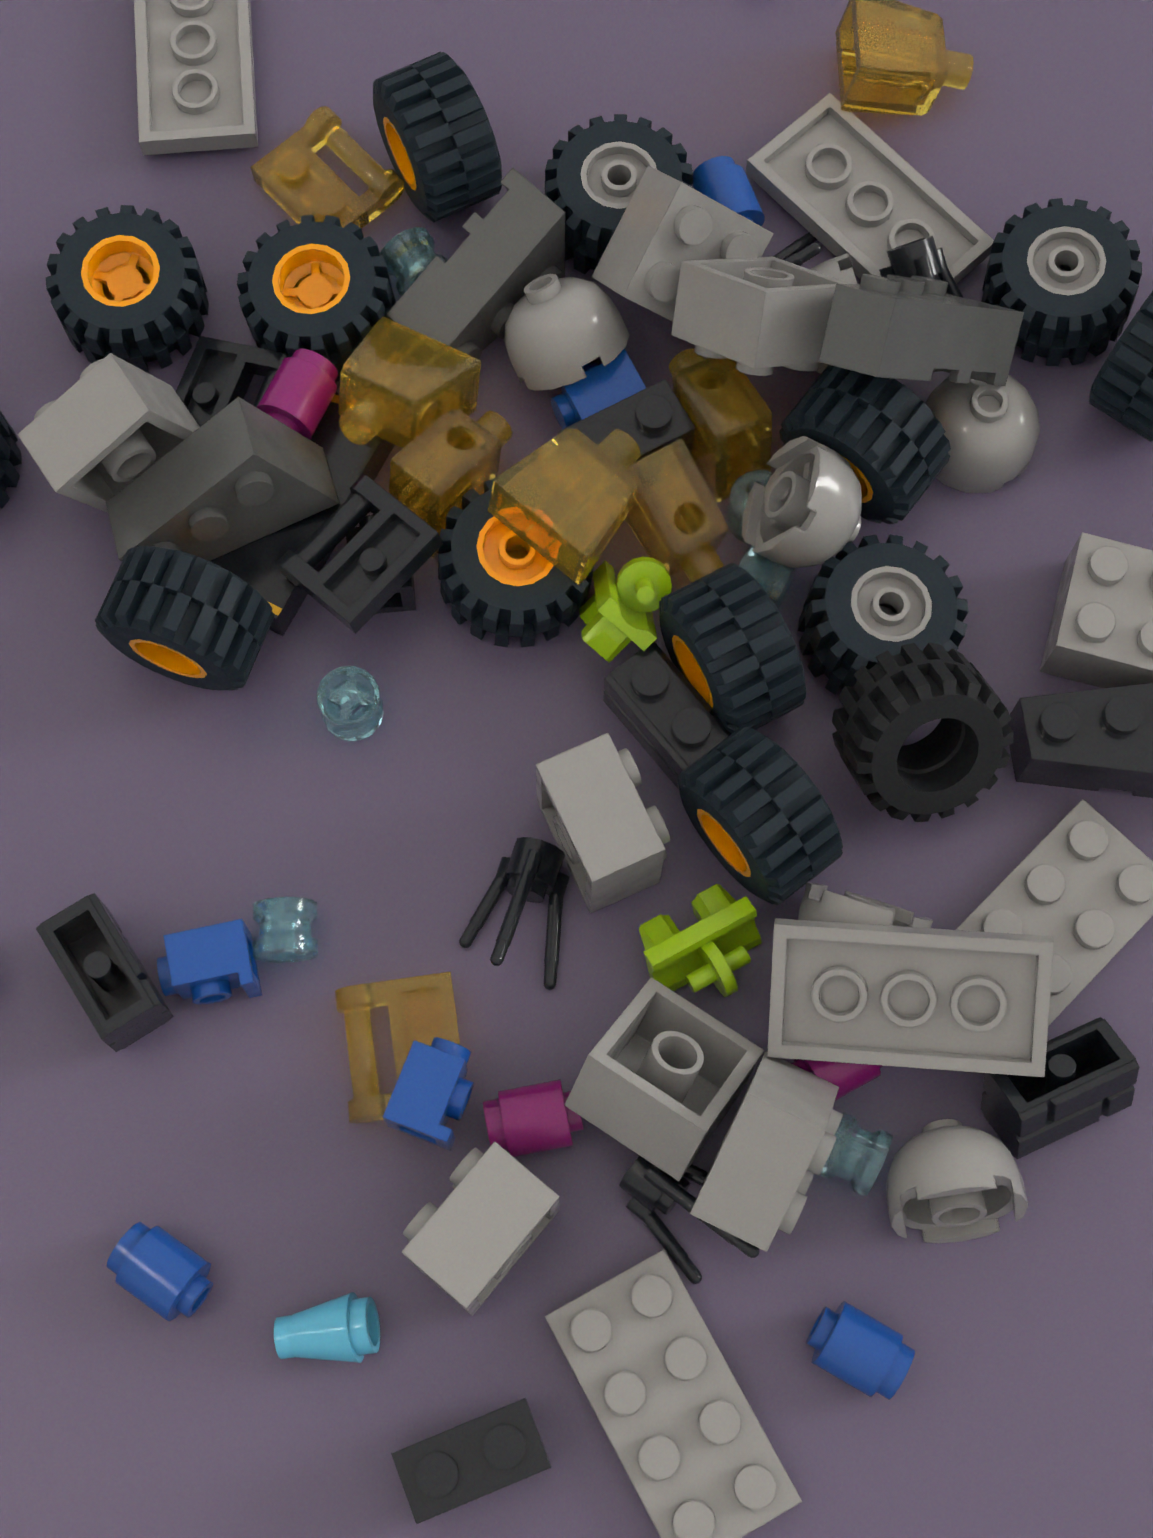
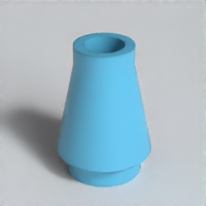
(330, 1331)

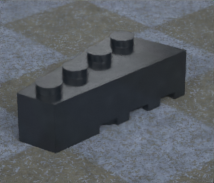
(1086, 739)

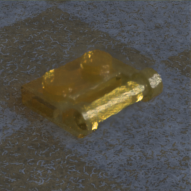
(308, 186)
(417, 1011)

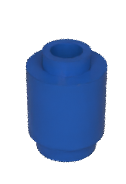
(729, 186)
(160, 1271)
(860, 1350)

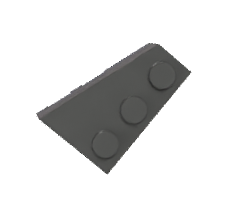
(914, 329)
(224, 487)

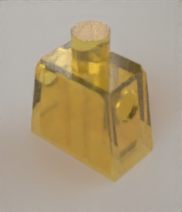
(895, 58)
(403, 384)
(728, 417)
(447, 463)
(569, 497)
(675, 500)

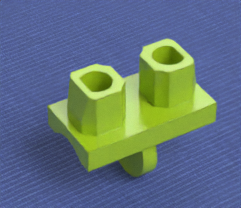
(624, 606)
(706, 950)

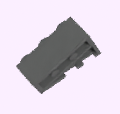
(478, 286)

